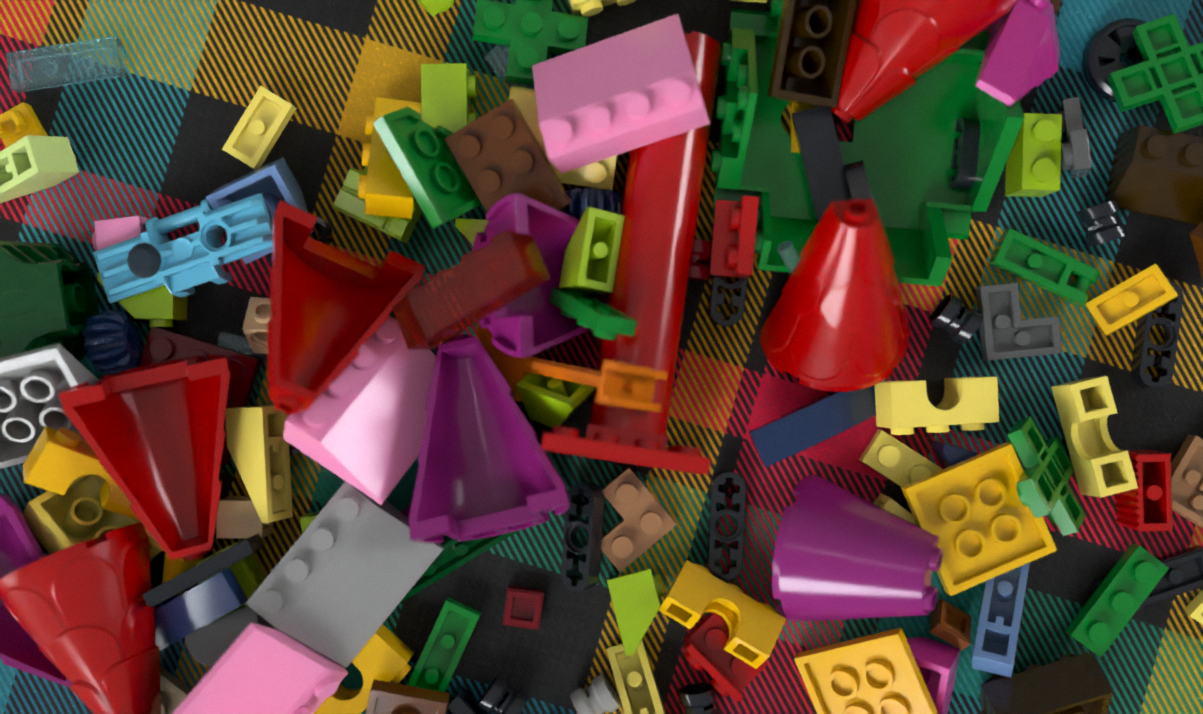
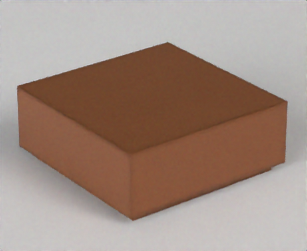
(951, 624)

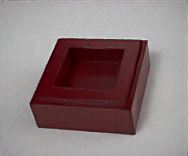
(523, 607)

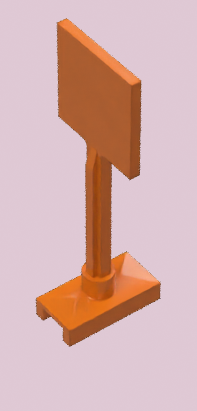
(617, 382)

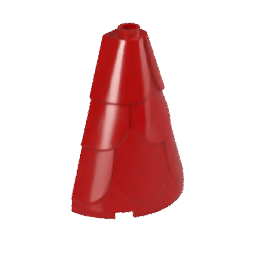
(903, 40)
(841, 307)
(322, 308)
(161, 444)
(93, 620)

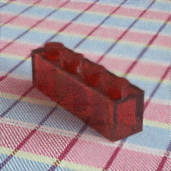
(470, 290)

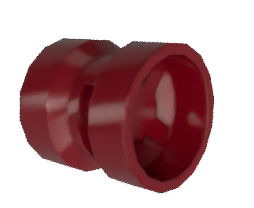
(699, 263)

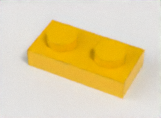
(1131, 299)

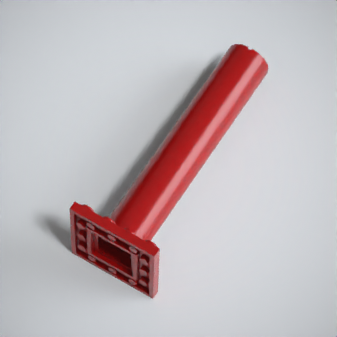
(651, 287)

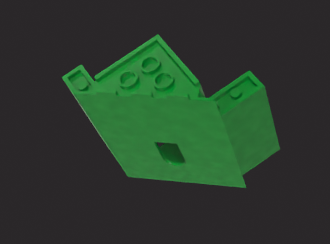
(901, 145)

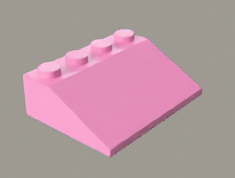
(618, 95)
(371, 416)
(265, 675)

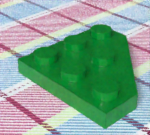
(427, 165)

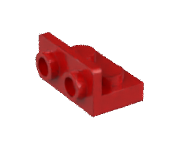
(734, 237)
(706, 650)

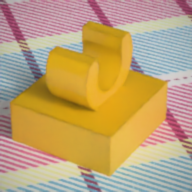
(19, 123)

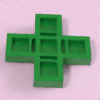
(529, 31)
(1168, 74)
(1046, 475)

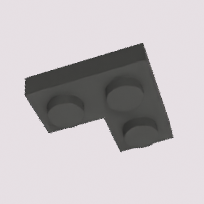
(1076, 151)
(1003, 331)

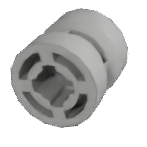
(597, 698)

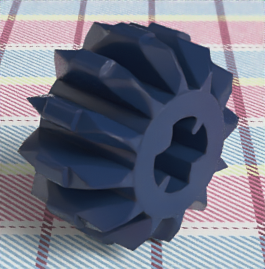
(595, 198)
(112, 342)

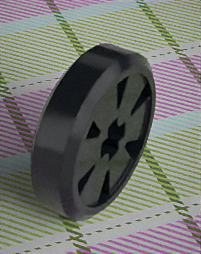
(1104, 53)

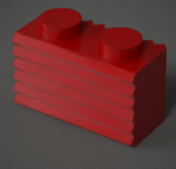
(1151, 503)

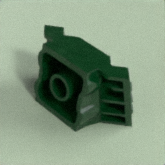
(43, 298)

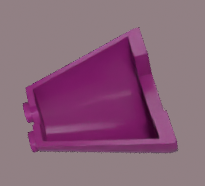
(531, 320)
(850, 558)

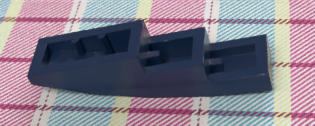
(812, 424)
(197, 608)

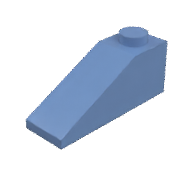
(1000, 622)

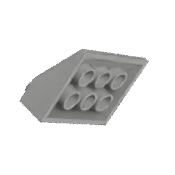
(31, 398)
(344, 575)

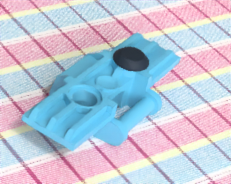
(189, 260)

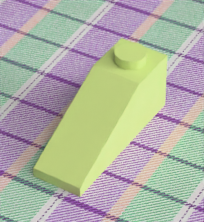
(35, 165)

